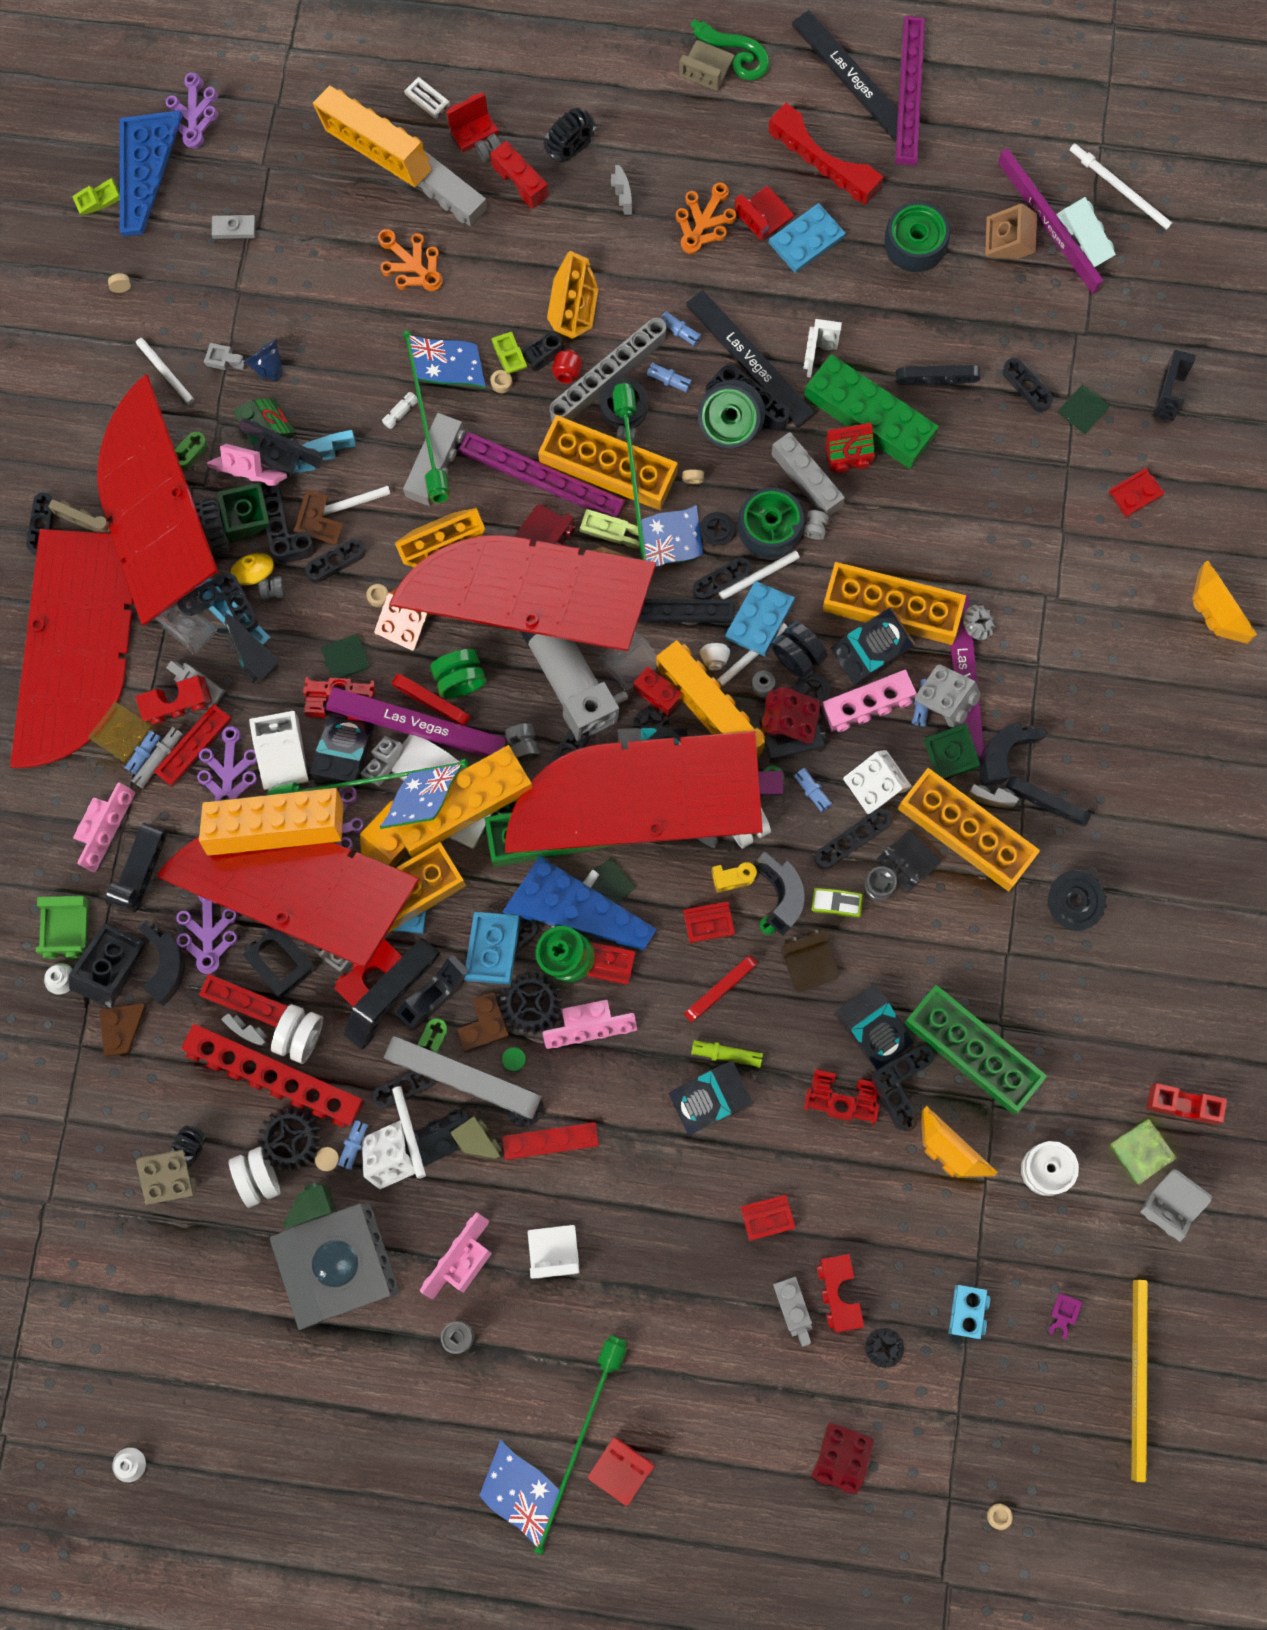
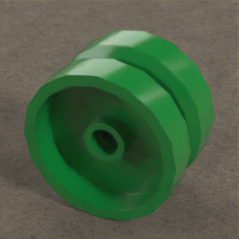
(458, 674)
(565, 954)

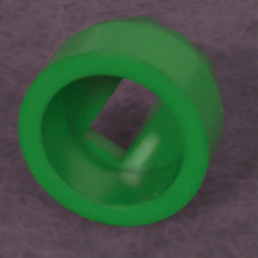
(769, 930)

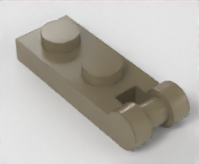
(82, 518)

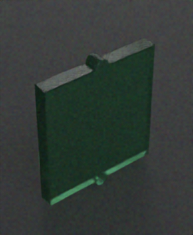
(1083, 409)
(345, 657)
(612, 882)

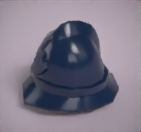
(267, 361)

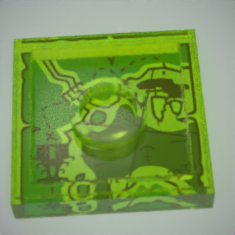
(1142, 1151)

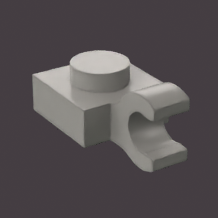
(221, 356)

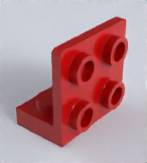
(470, 122)
(763, 212)
(620, 1471)

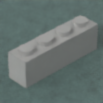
(453, 193)
(444, 437)
(807, 475)

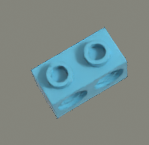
(961, 1311)

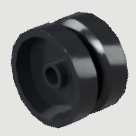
(799, 650)

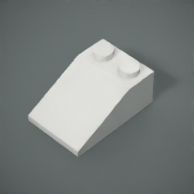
(420, 754)

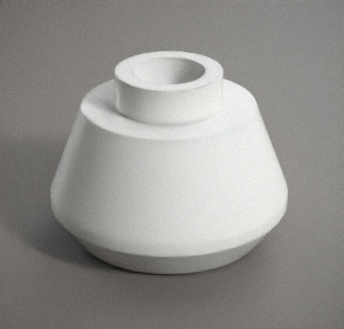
(715, 655)
(57, 978)
(130, 1457)

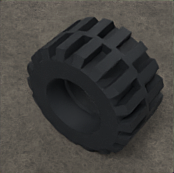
(212, 524)

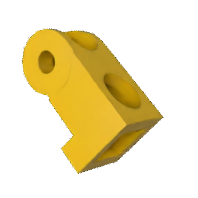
(733, 878)

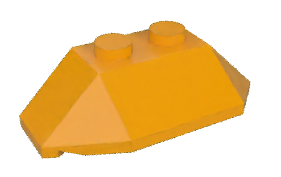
(573, 297)
(438, 534)
(1219, 607)
(384, 843)
(951, 1149)

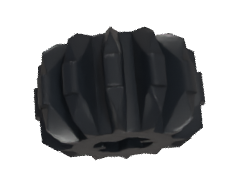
(191, 1141)

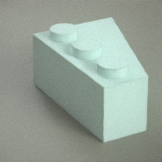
(1087, 231)

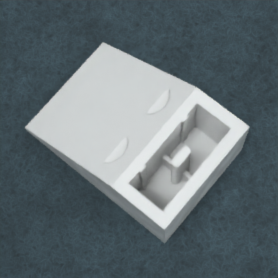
(279, 749)

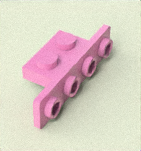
(246, 464)
(101, 825)
(588, 1023)
(461, 1261)

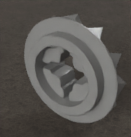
(976, 630)

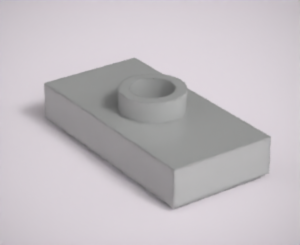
(233, 226)

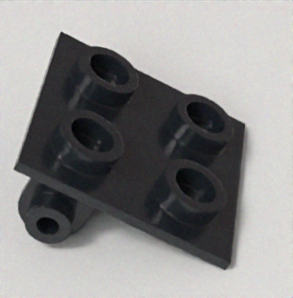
(909, 860)

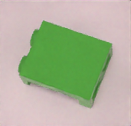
(63, 926)

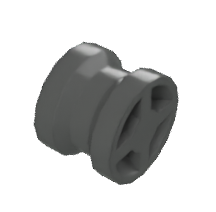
(621, 434)

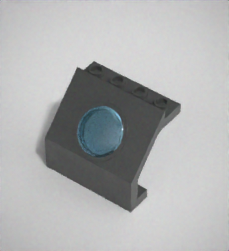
(334, 1265)

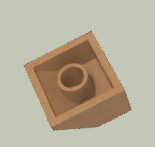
(1011, 233)

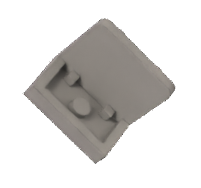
(949, 695)
(1175, 1204)

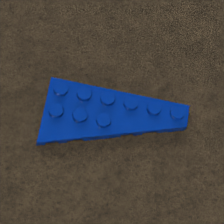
(143, 159)
(562, 900)

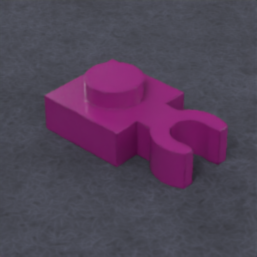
(1066, 1311)

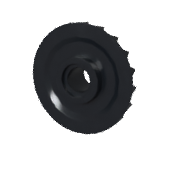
(1064, 905)

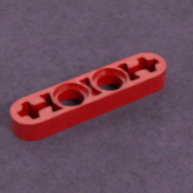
(430, 700)
(721, 988)

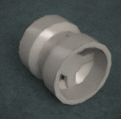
(815, 525)

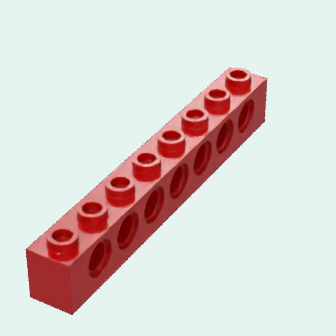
(199, 1038)

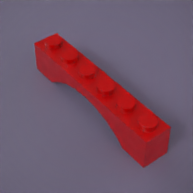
(856, 179)

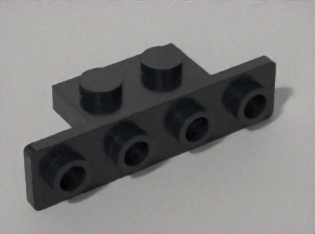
(278, 451)
(435, 1138)

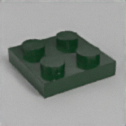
(952, 752)

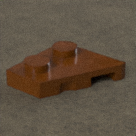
(119, 1028)

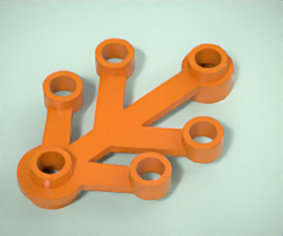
(704, 220)
(411, 264)

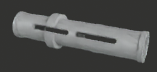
(156, 758)

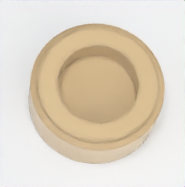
(119, 283)
(501, 381)
(693, 476)
(377, 595)
(327, 1159)
(999, 1516)

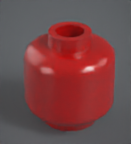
(567, 366)

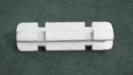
(400, 410)

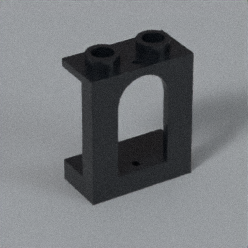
(1176, 369)
(777, 751)
(284, 987)

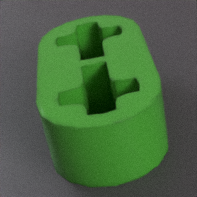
(191, 451)
(428, 1033)

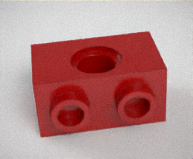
(658, 691)

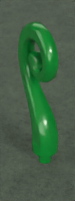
(712, 37)

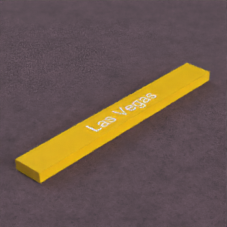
(1139, 1381)

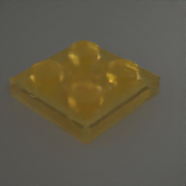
(120, 732)

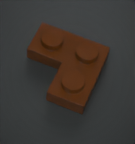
(312, 521)
(488, 1028)

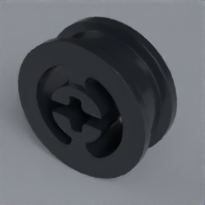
(606, 399)

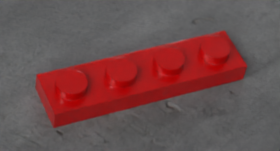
(188, 749)
(242, 1000)
(550, 1141)

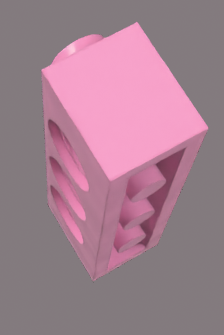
(897, 683)

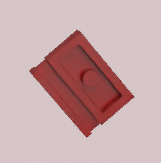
(1136, 492)
(708, 922)
(612, 964)
(767, 1217)

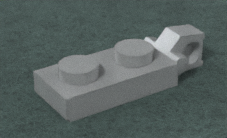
(187, 671)
(794, 1309)

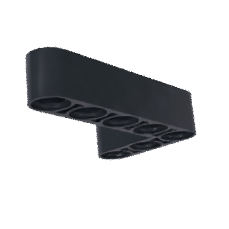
(387, 991)

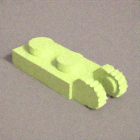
(609, 528)

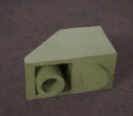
(474, 1140)

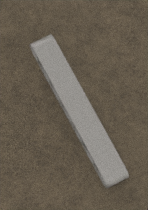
(611, 362)
(462, 1077)

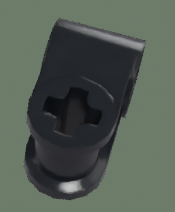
(540, 353)

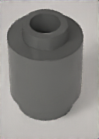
(762, 690)

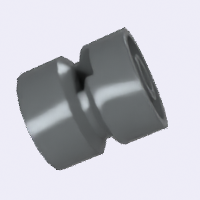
(522, 742)
(880, 884)
(457, 1337)

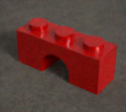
(511, 165)
(192, 695)
(353, 986)
(1190, 1106)
(841, 1315)

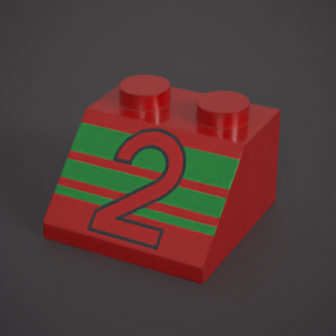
(850, 448)

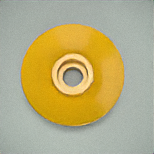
(252, 568)

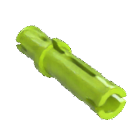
(725, 1053)

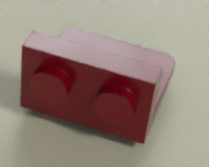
(546, 526)
(790, 714)
(843, 1458)

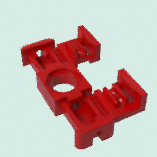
(320, 689)
(821, 1099)

